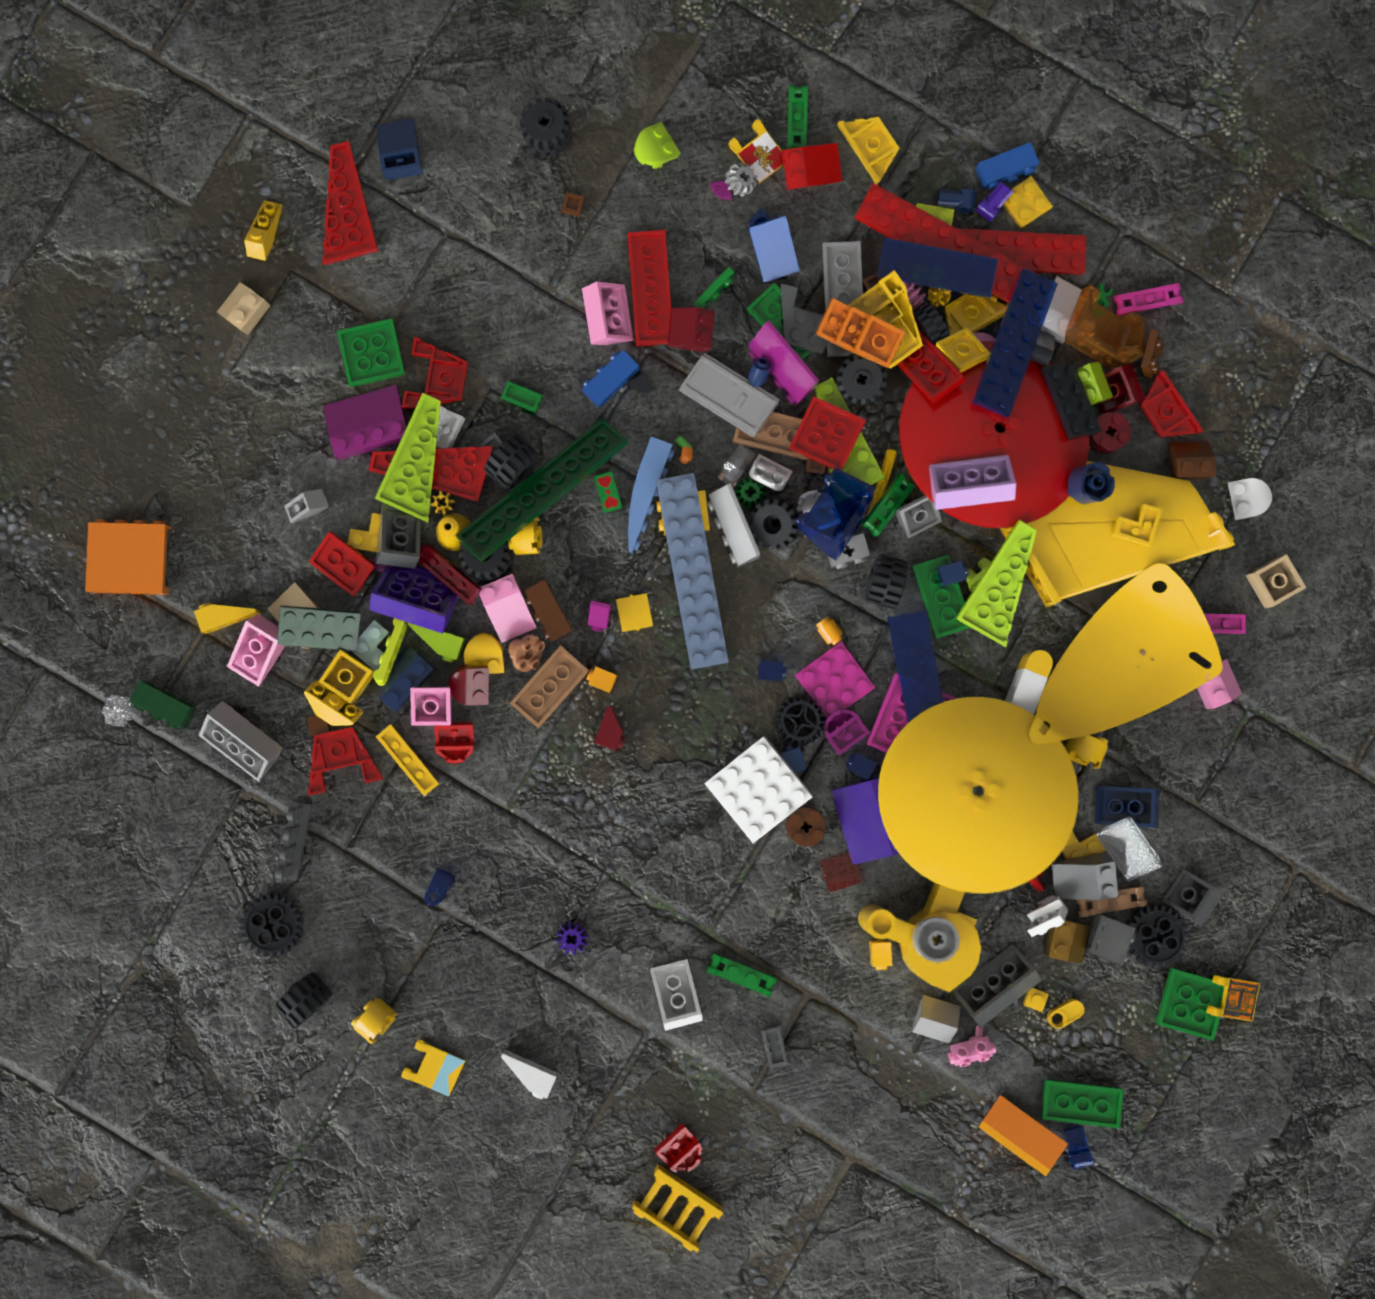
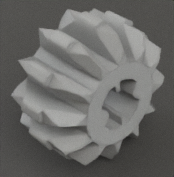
(741, 179)

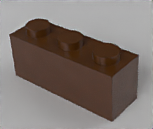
(547, 611)

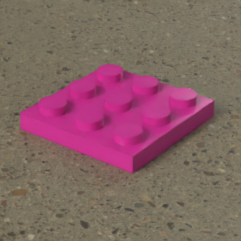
(835, 680)

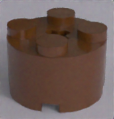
(814, 832)

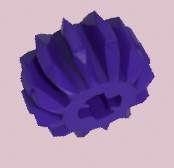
(571, 944)

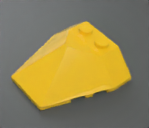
(890, 303)

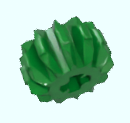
(744, 497)

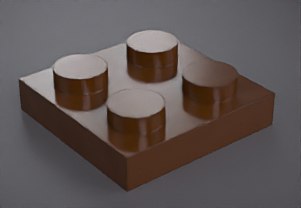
(1153, 350)

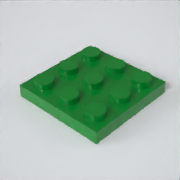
(371, 353)
(1186, 1004)

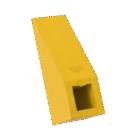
(263, 230)

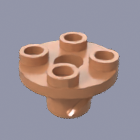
(526, 652)

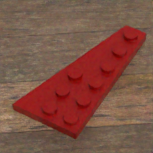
(455, 469)

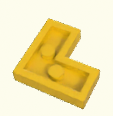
(1139, 531)
(366, 540)
(1085, 847)

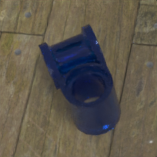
(440, 884)

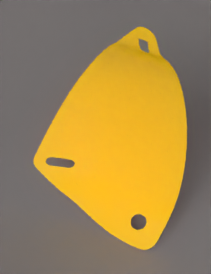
(1098, 674)

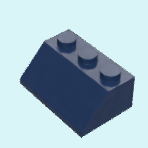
(408, 671)

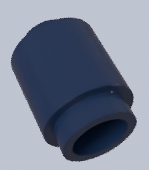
(759, 371)

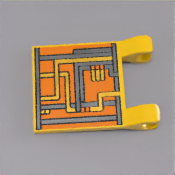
(1238, 998)

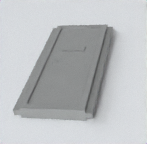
(729, 395)

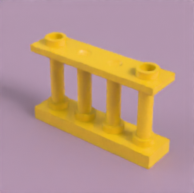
(679, 1188)

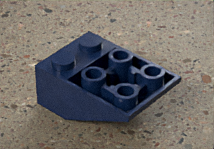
(399, 149)

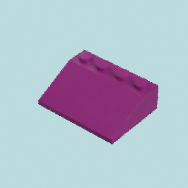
(786, 366)
(365, 422)

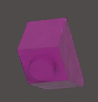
(599, 616)

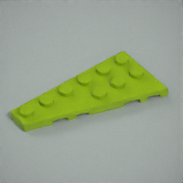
(861, 460)
(410, 473)
(998, 591)

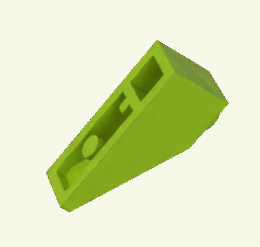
(443, 644)

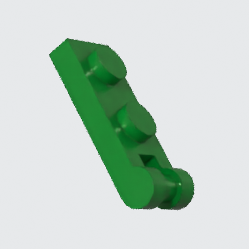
(713, 291)

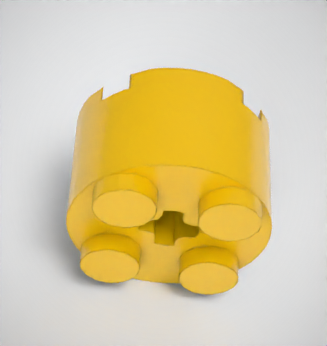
(527, 540)
(1087, 750)
(375, 1019)

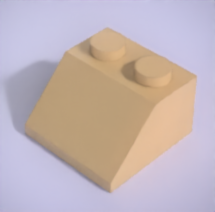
(243, 308)

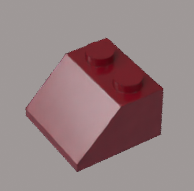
(691, 329)
(1124, 389)
(610, 731)

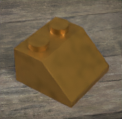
(1067, 941)

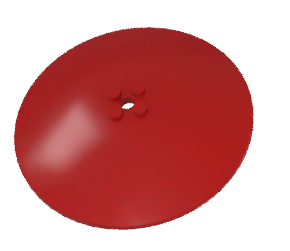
(963, 431)

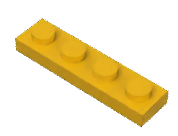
(407, 760)

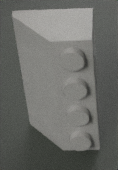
(734, 526)
(240, 741)

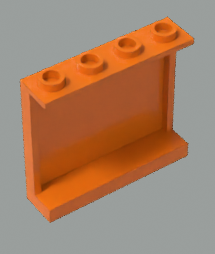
(126, 557)

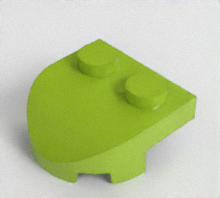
(655, 146)

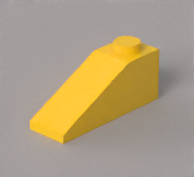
(216, 617)

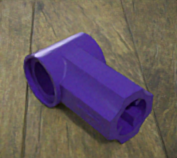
(992, 205)

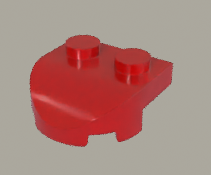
(454, 741)
(680, 1150)

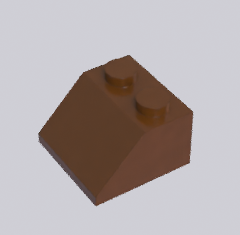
(1191, 460)

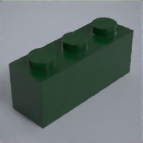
(162, 705)

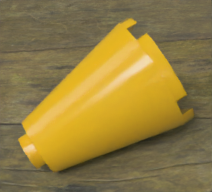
(449, 527)

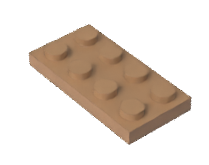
(773, 436)
(549, 687)

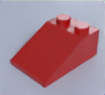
(811, 166)

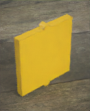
(634, 612)

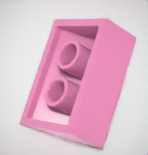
(607, 313)

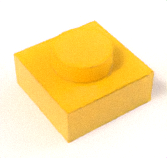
(1035, 999)

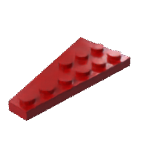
(346, 217)

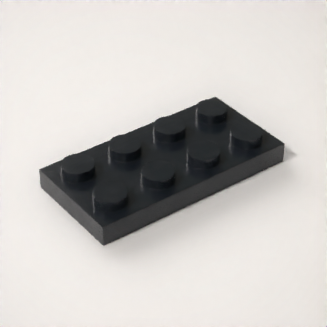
(1071, 400)

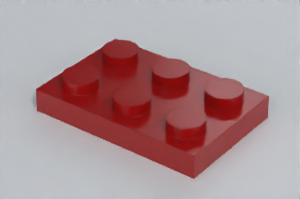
(342, 563)

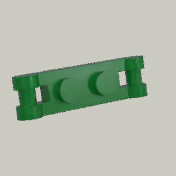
(797, 116)
(888, 504)
(741, 974)

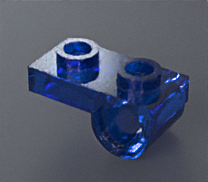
(1077, 1147)

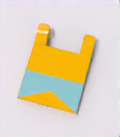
(438, 1069)

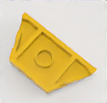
(871, 144)
(972, 313)

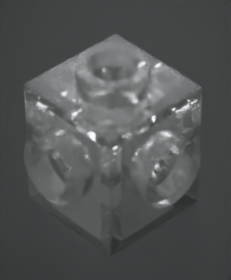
(117, 711)

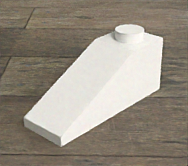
(534, 1076)

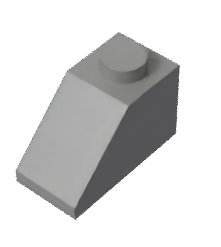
(306, 505)

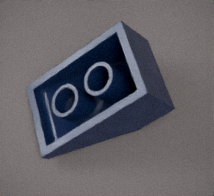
(1122, 802)

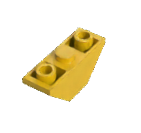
(331, 706)

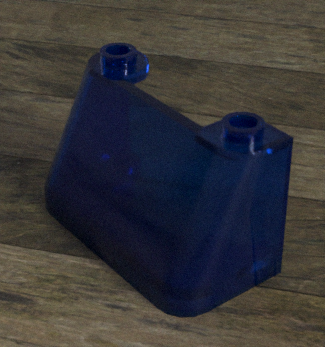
(837, 512)

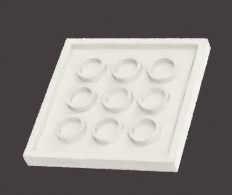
(758, 789)

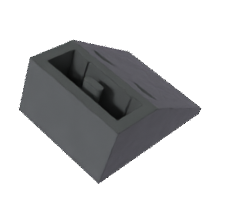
(1110, 939)

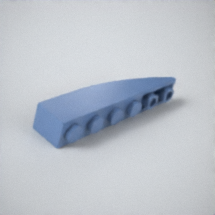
(645, 488)

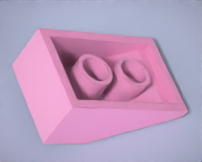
(507, 608)
(256, 650)

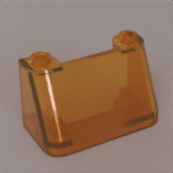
(1103, 334)

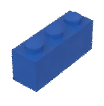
(1007, 166)
(610, 378)

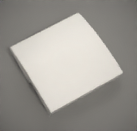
(448, 428)

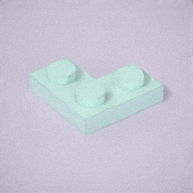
(368, 644)

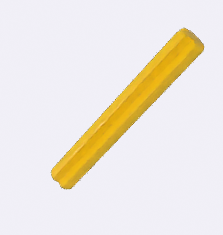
(886, 470)

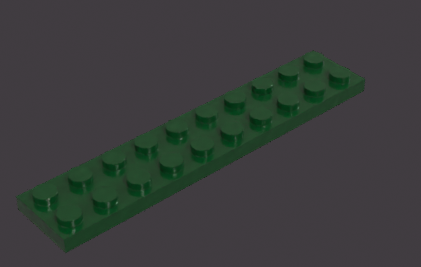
(541, 489)

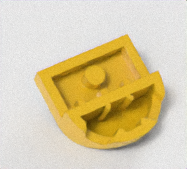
(485, 651)

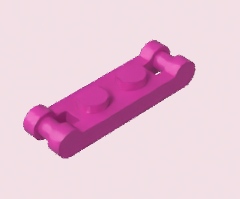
(1148, 299)

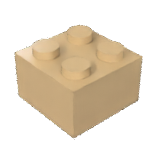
(1275, 581)

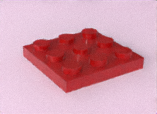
(827, 434)

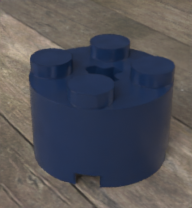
(1090, 483)

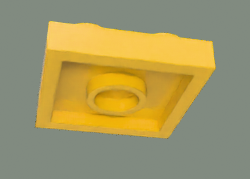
(1027, 203)
(963, 349)

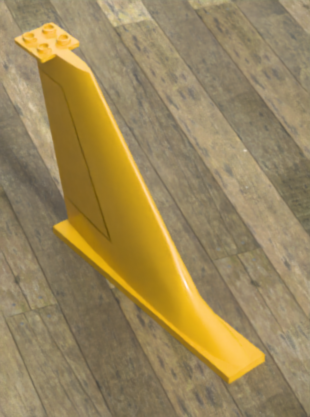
(1076, 542)

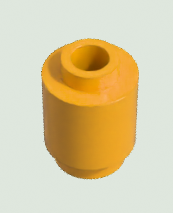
(829, 631)

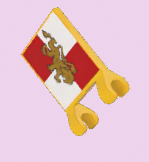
(760, 153)

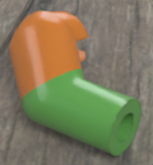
(687, 449)

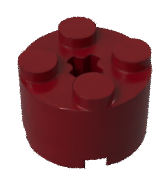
(1118, 428)

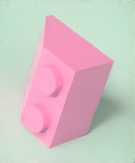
(1220, 689)
(431, 706)

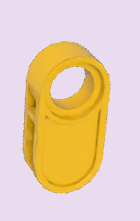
(1070, 1011)

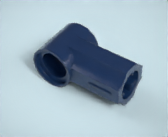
(961, 200)

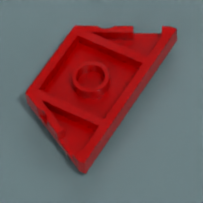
(1168, 410)

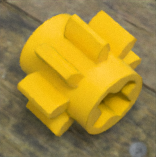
(938, 296)
(444, 498)

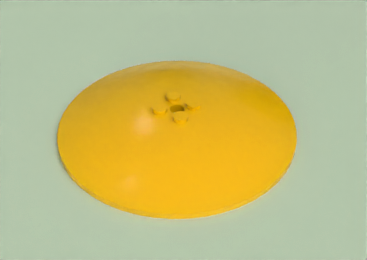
(966, 838)

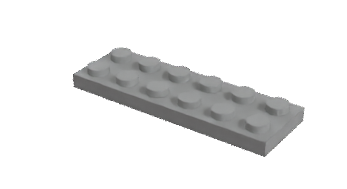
(841, 279)

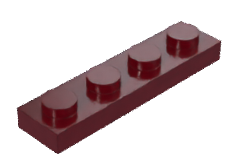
(449, 574)

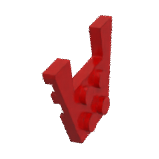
(445, 375)
(337, 751)

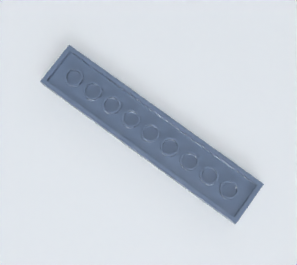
(692, 571)

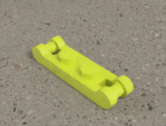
(388, 658)

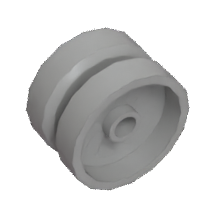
(947, 939)

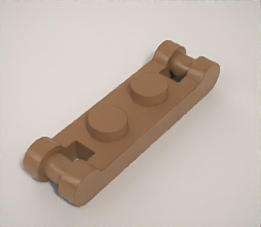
(1121, 902)

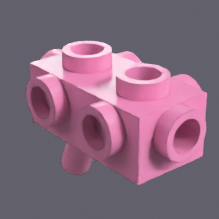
(975, 1049)

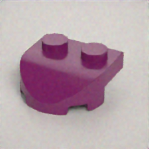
(844, 730)

